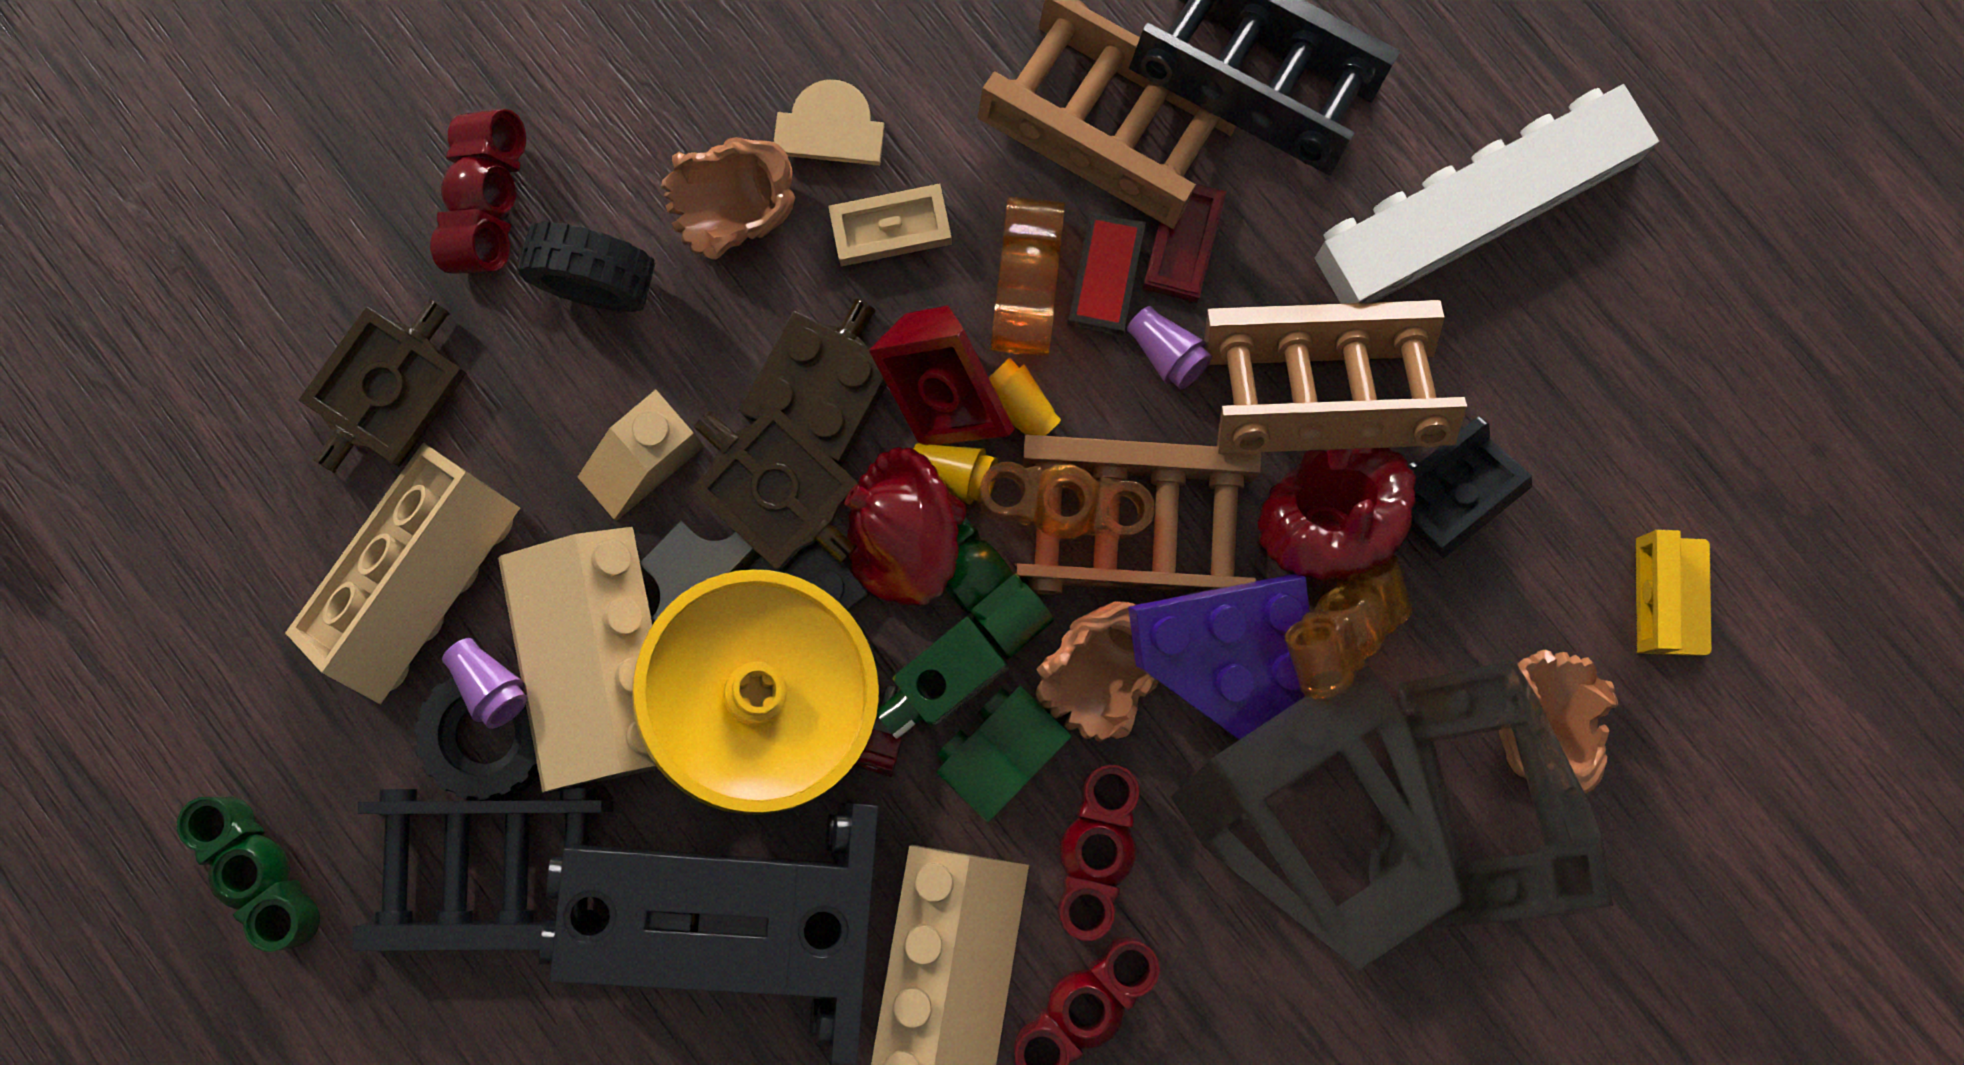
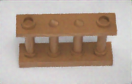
(1078, 146)
(1327, 334)
(1169, 468)

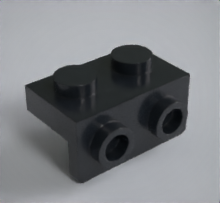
(1464, 488)

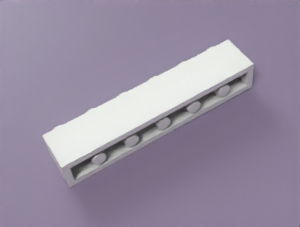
(1486, 197)

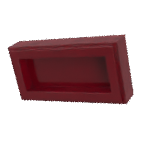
(1183, 253)

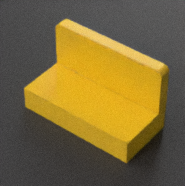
(1673, 594)

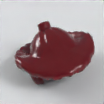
(1339, 512)
(903, 528)

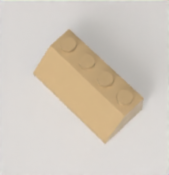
(401, 574)
(577, 636)
(950, 959)

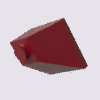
(939, 379)

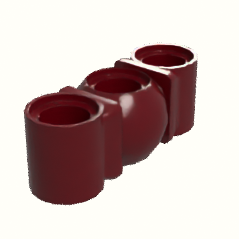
(478, 192)
(1103, 881)
(1100, 981)

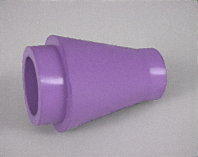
(1170, 348)
(486, 686)

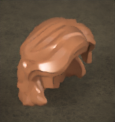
(729, 194)
(1095, 675)
(1573, 703)

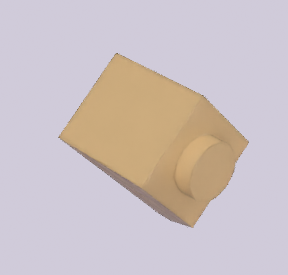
(638, 455)

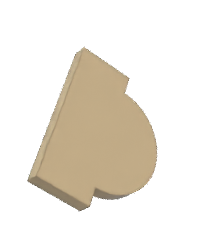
(832, 125)

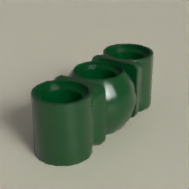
(994, 595)
(226, 856)

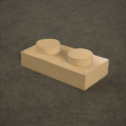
(890, 225)

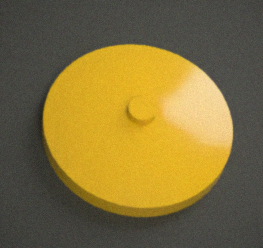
(755, 692)

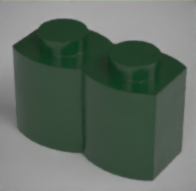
(1001, 752)

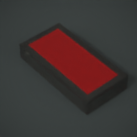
(1106, 273)

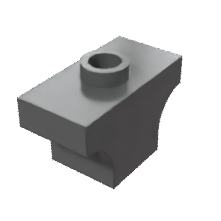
(687, 559)

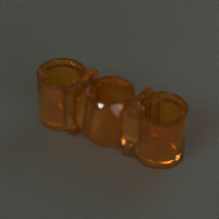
(1028, 276)
(1093, 496)
(1347, 628)

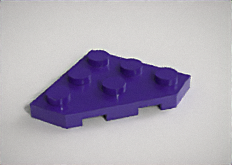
(1225, 649)

